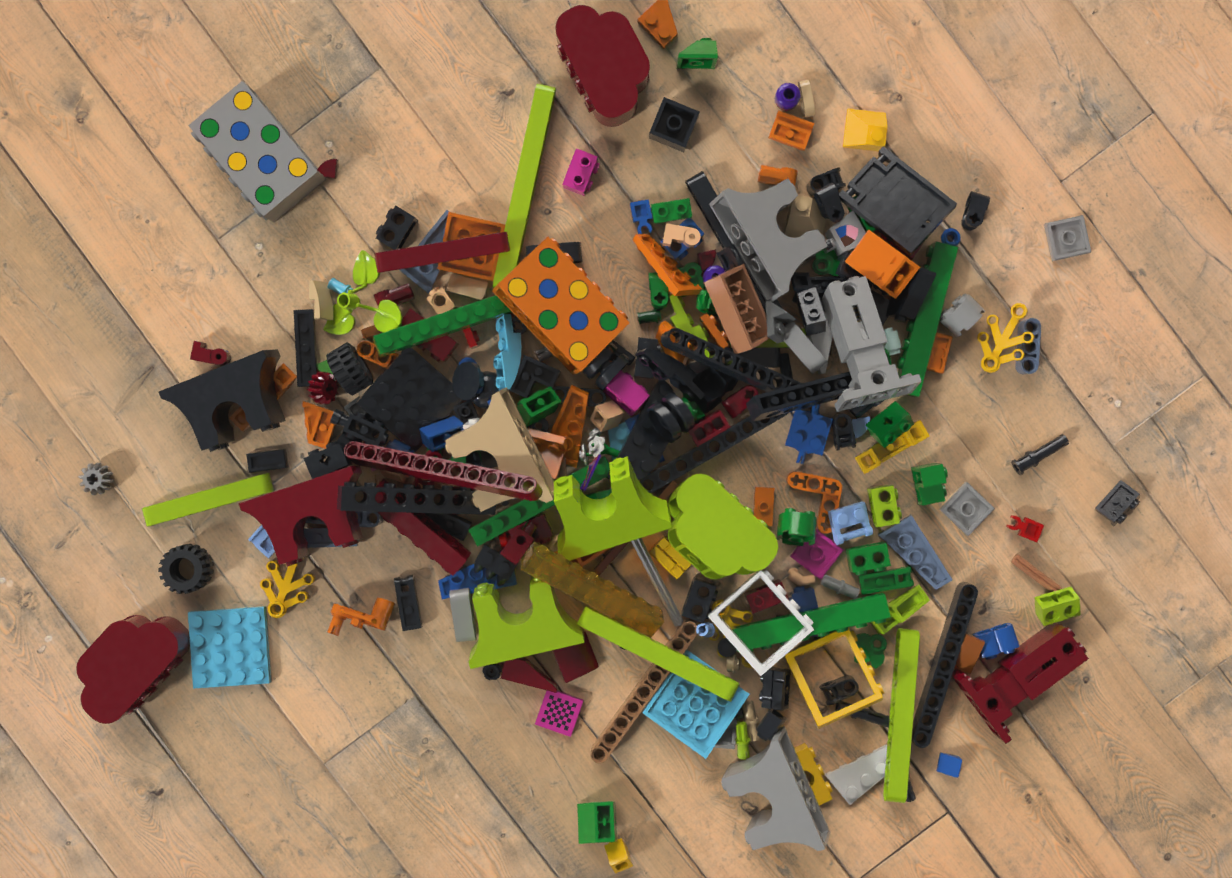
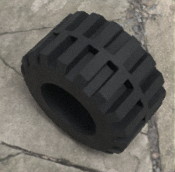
(349, 369)
(171, 572)

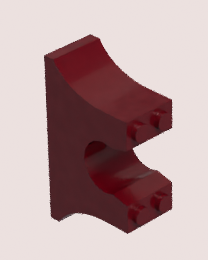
(288, 509)

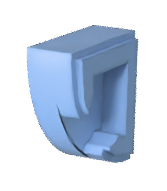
(859, 426)

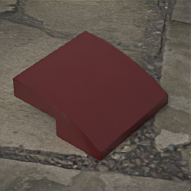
(576, 660)

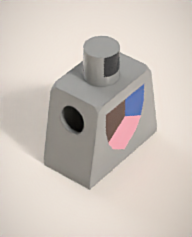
(844, 235)

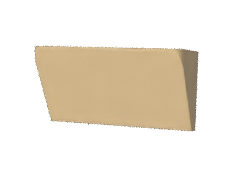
(467, 287)

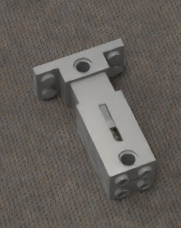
(861, 344)

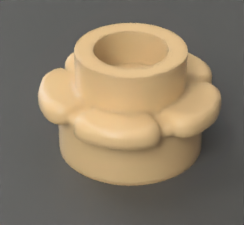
(733, 664)

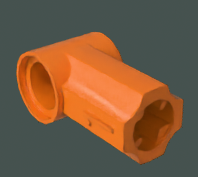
(774, 176)

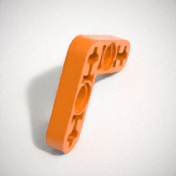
(826, 495)

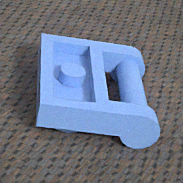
(849, 516)

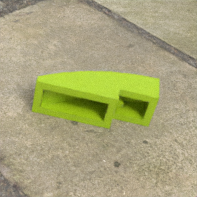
(902, 608)

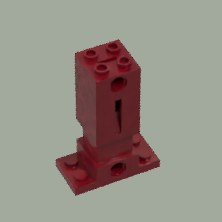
(1022, 675)

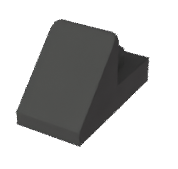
(775, 319)

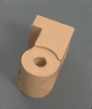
(680, 234)

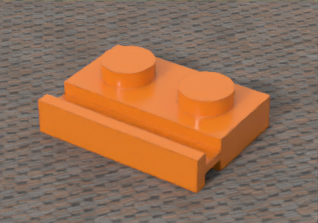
(791, 130)

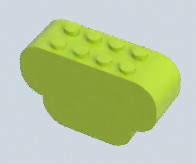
(717, 530)

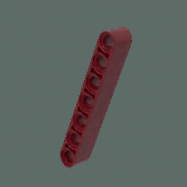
(442, 252)

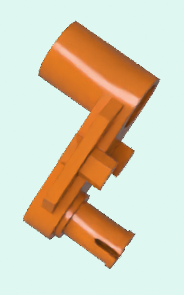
(378, 619)

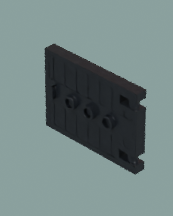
(897, 201)

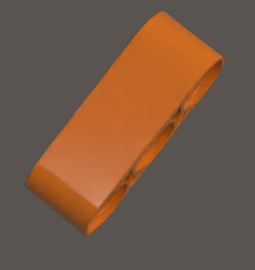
(373, 356)

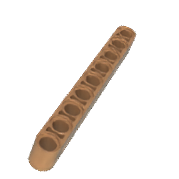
(637, 697)

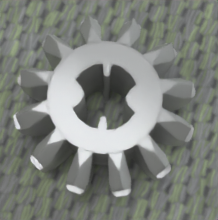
(91, 485)

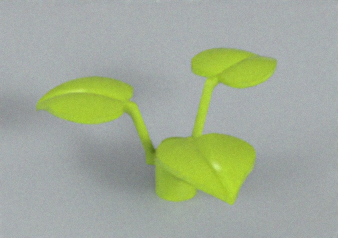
(388, 313)

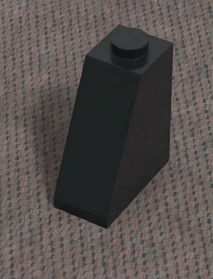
(912, 296)

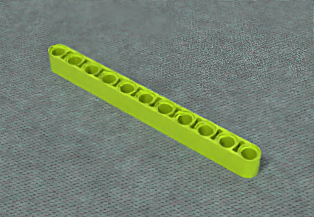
(526, 179)

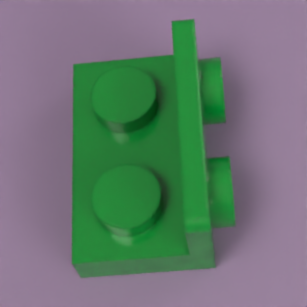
(671, 210)

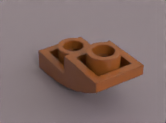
(969, 653)

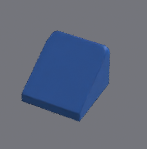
(949, 764)

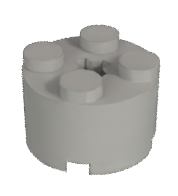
(961, 315)

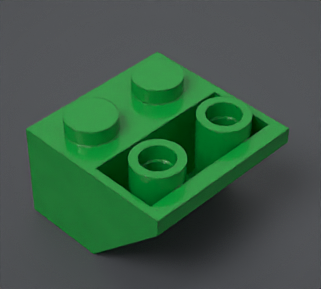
(597, 822)

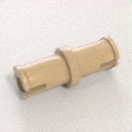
(751, 720)

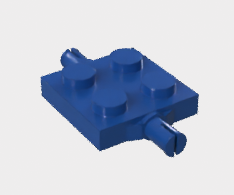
(808, 432)

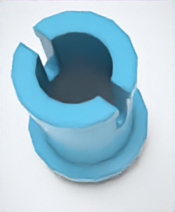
(338, 287)

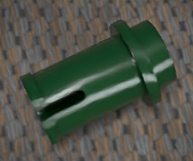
(649, 316)

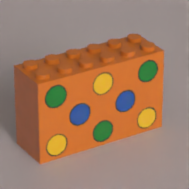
(561, 305)

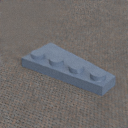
(426, 275)
(916, 550)

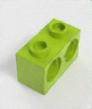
(878, 507)
(1057, 606)

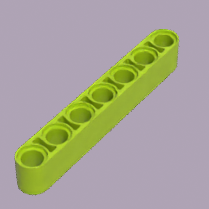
(208, 499)

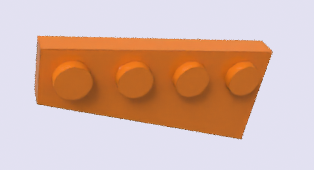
(677, 282)
(571, 423)

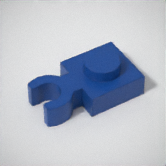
(641, 213)

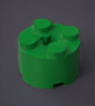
(796, 527)

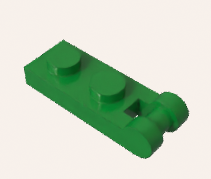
(885, 580)

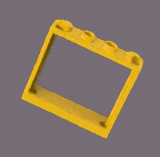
(867, 670)

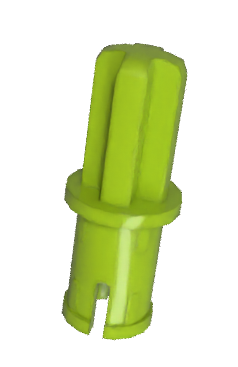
(742, 740)

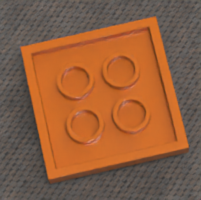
(461, 227)

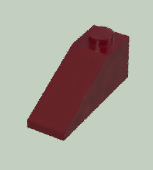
(526, 673)

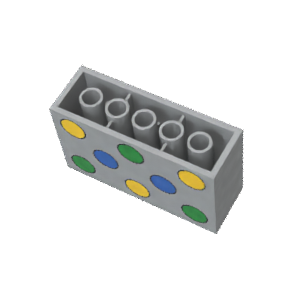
(256, 152)

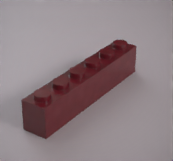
(427, 536)

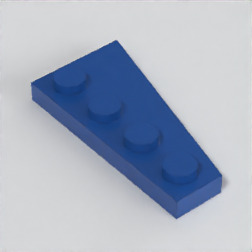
(469, 579)

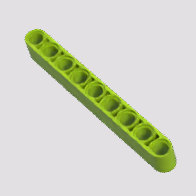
(658, 653)
(901, 715)

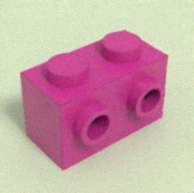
(580, 172)
(626, 392)

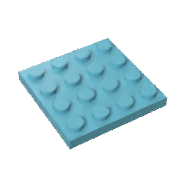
(229, 647)
(692, 712)

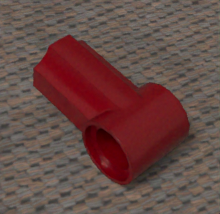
(398, 295)

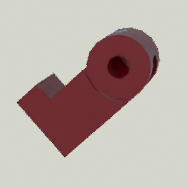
(216, 356)

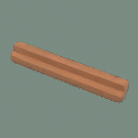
(1035, 574)

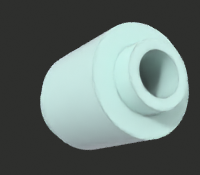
(893, 344)

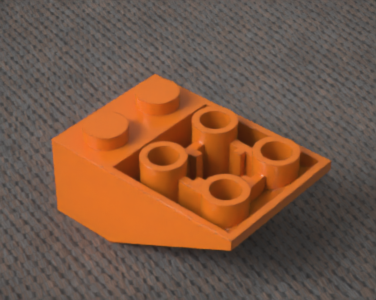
(882, 264)

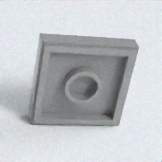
(1067, 238)
(967, 508)

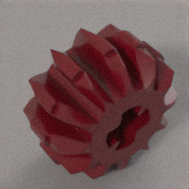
(323, 388)

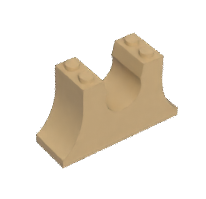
(509, 441)

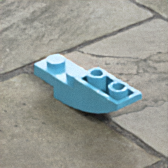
(508, 360)

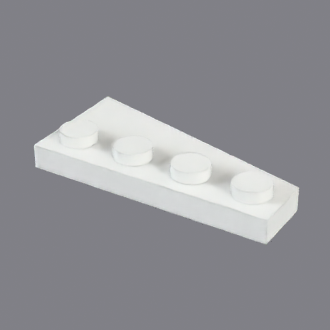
(860, 775)

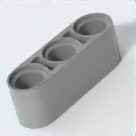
(803, 347)
(462, 615)

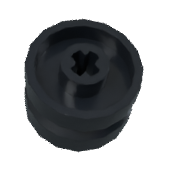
(606, 366)
(670, 417)

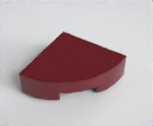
(329, 168)
(706, 259)

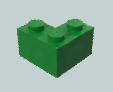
(928, 483)

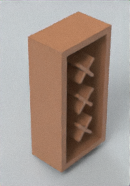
(738, 308)

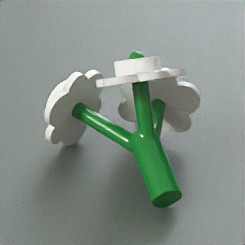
(597, 446)

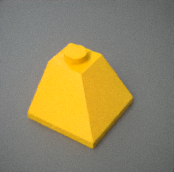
(865, 130)

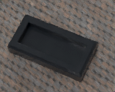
(267, 460)

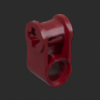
(737, 402)

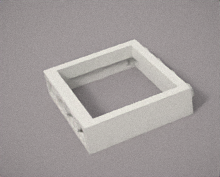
(760, 667)

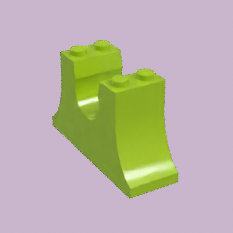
(611, 521)
(513, 635)

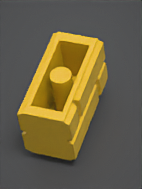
(669, 557)

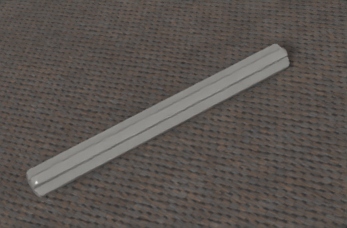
(657, 582)

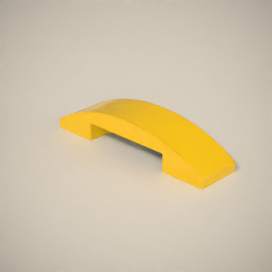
(877, 454)

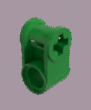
(658, 288)

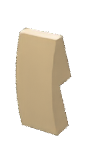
(323, 302)

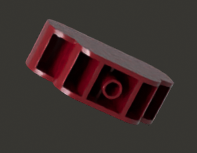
(604, 61)
(129, 664)

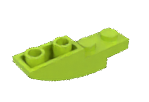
(684, 321)

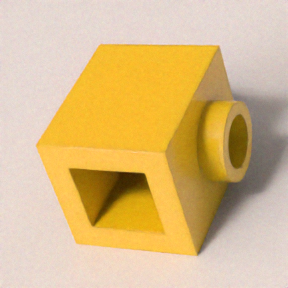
(618, 855)

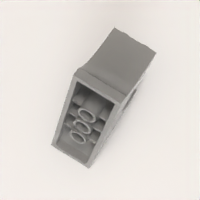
(764, 249)
(781, 779)

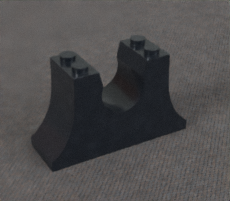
(209, 396)

